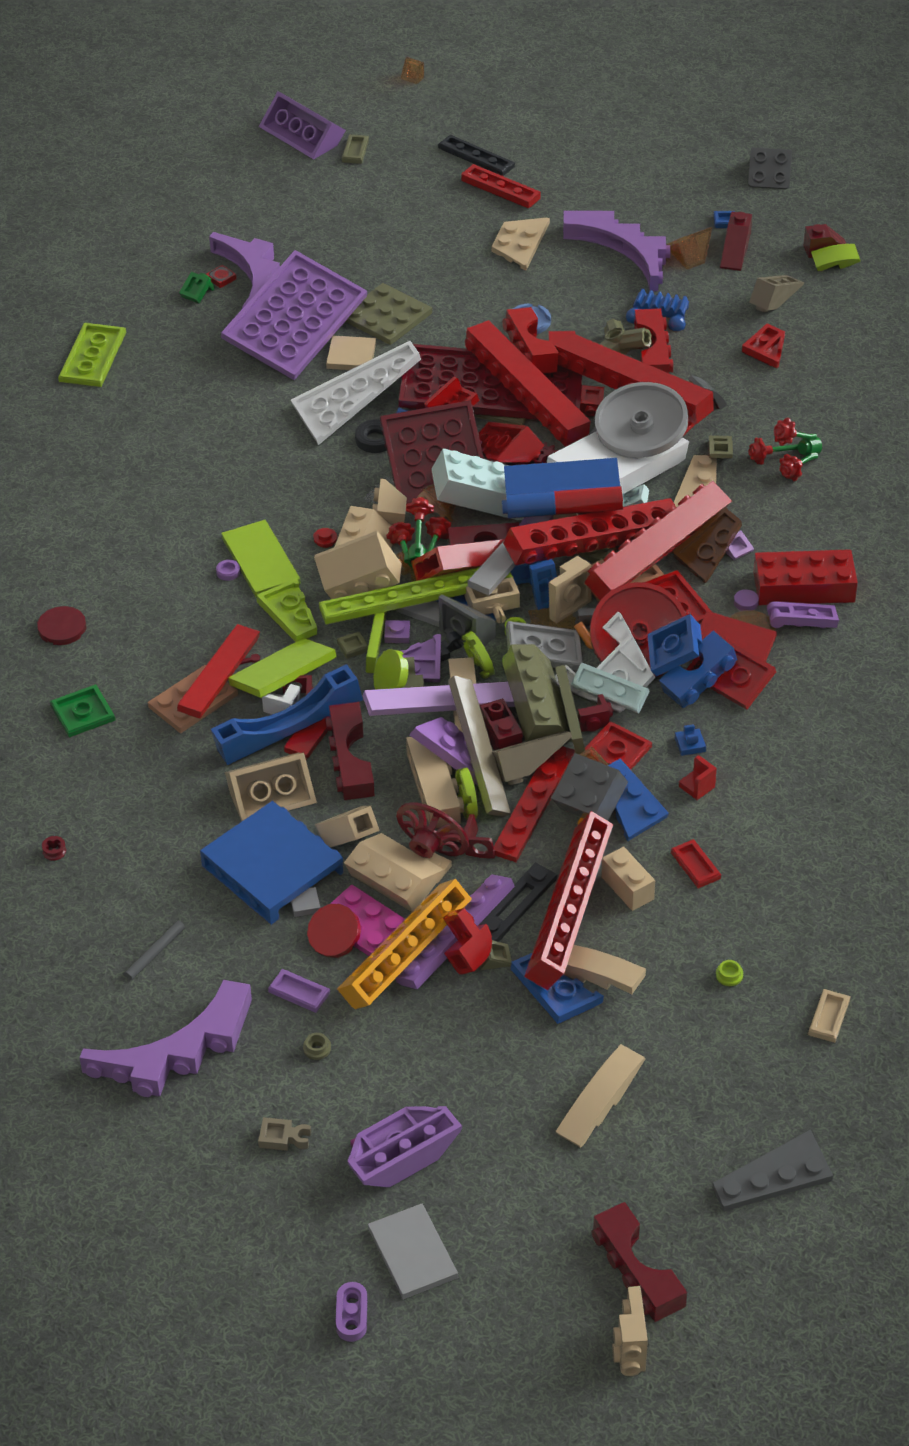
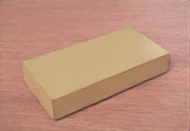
(829, 1015)

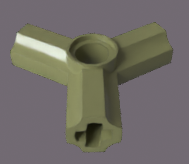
(624, 341)

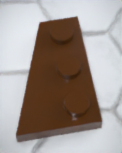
(708, 544)

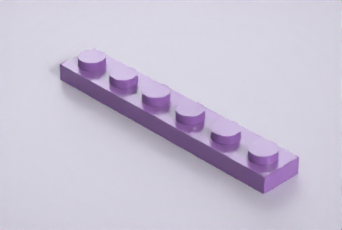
(432, 956)

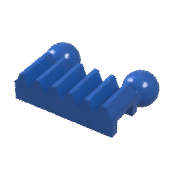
(670, 307)

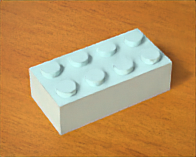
(470, 482)

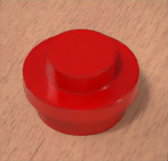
(325, 537)

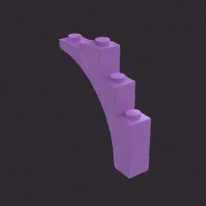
(601, 228)
(252, 257)
(183, 1051)

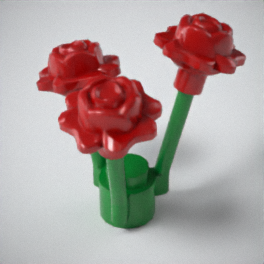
(784, 433)
(402, 532)

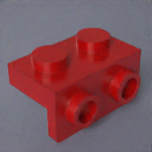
(451, 393)

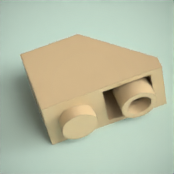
(390, 502)
(348, 826)

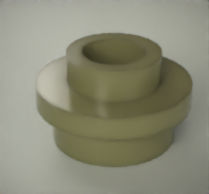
(317, 1039)

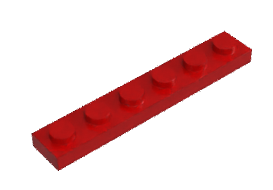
(532, 805)

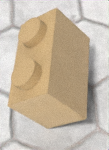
(628, 878)

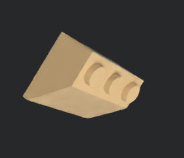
(362, 522)
(358, 566)
(277, 780)
(393, 870)

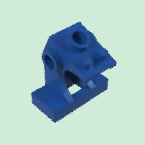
(539, 576)

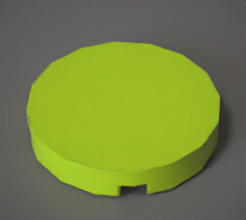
(475, 649)
(390, 670)
(467, 792)

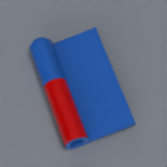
(562, 488)

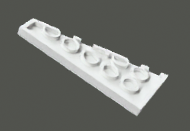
(339, 399)

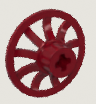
(425, 838)

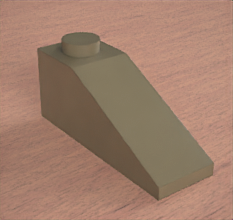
(773, 291)
(526, 757)

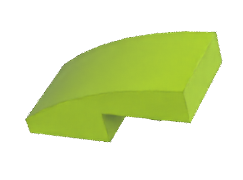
(840, 254)

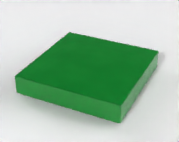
(82, 710)

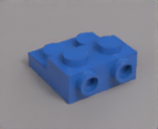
(674, 644)

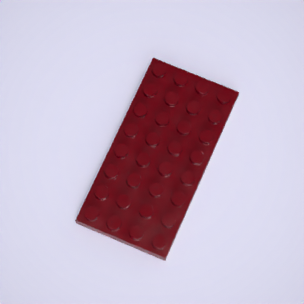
(442, 363)

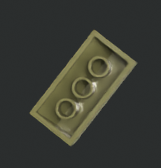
(535, 692)

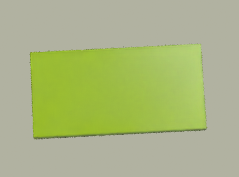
(92, 354)
(259, 556)
(282, 667)

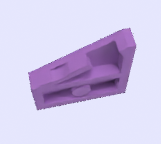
(426, 658)

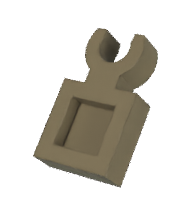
(279, 1134)

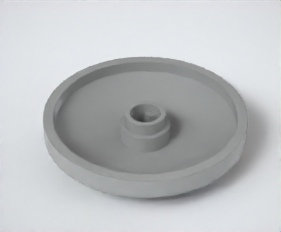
(641, 419)

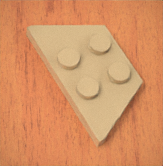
(520, 239)

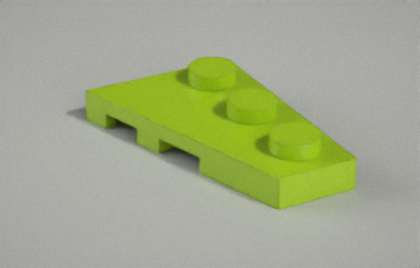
(289, 610)

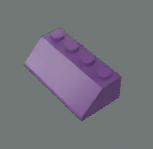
(300, 127)

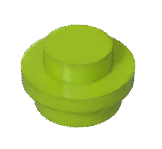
(729, 973)

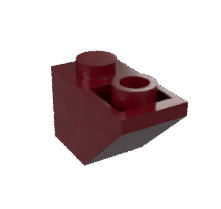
(500, 724)

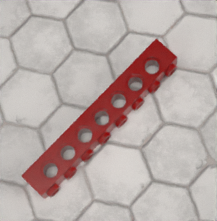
(581, 532)
(568, 901)

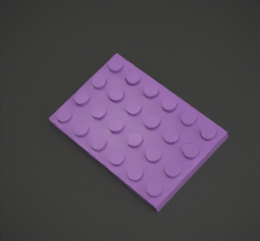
(294, 314)

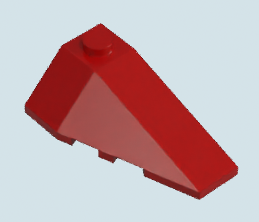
(509, 443)

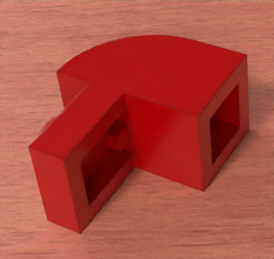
(472, 942)

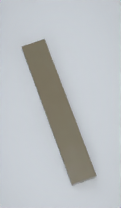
(479, 746)

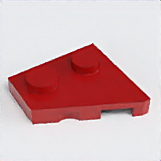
(766, 345)

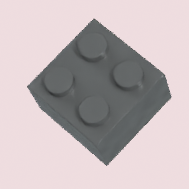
(589, 787)

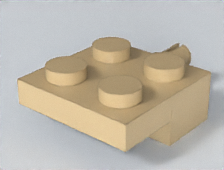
(504, 597)

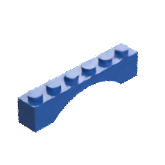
(245, 736)

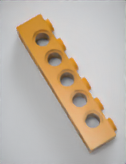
(403, 945)

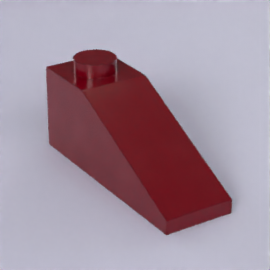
(736, 240)

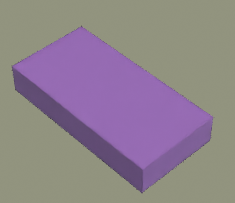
(299, 990)

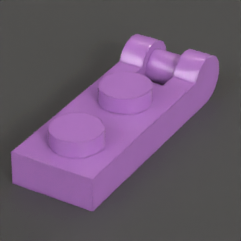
(802, 615)

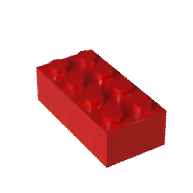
(805, 577)

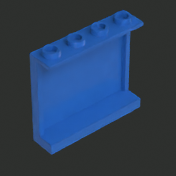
(270, 860)

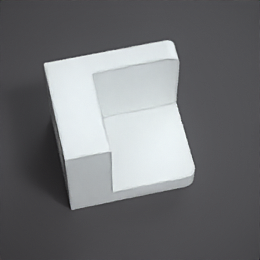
(276, 703)

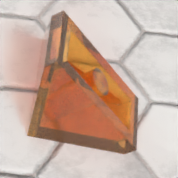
(691, 249)

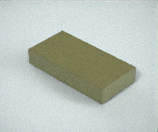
(355, 149)

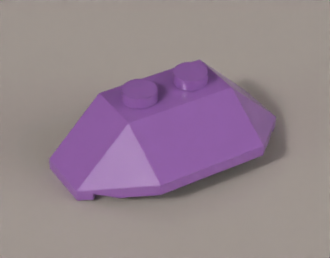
(402, 1144)

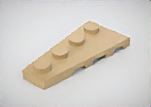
(700, 471)

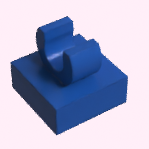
(690, 740)

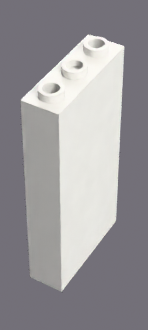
(631, 470)

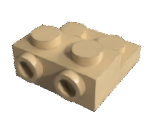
(568, 590)
(631, 1335)

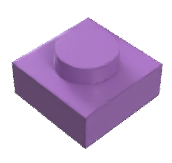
(397, 631)

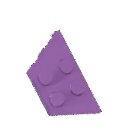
(446, 742)

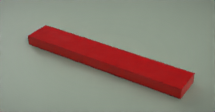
(217, 671)

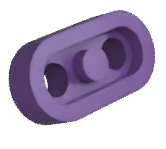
(351, 1313)

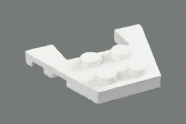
(623, 662)

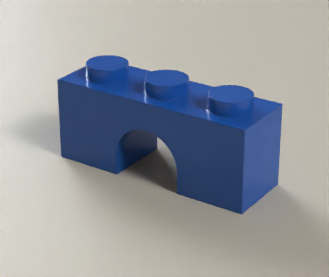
(686, 685)

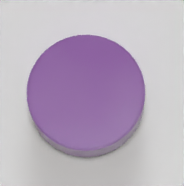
(228, 570)
(746, 600)

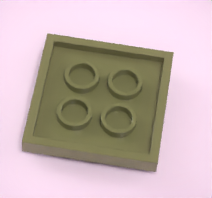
(388, 314)

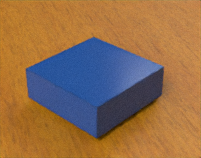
(721, 218)

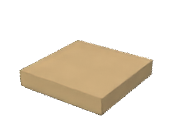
(350, 352)

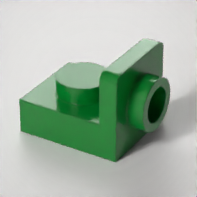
(196, 287)

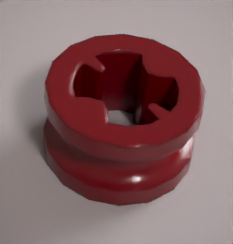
(54, 854)

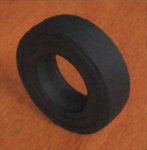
(367, 444)

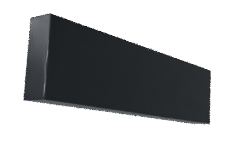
(476, 155)

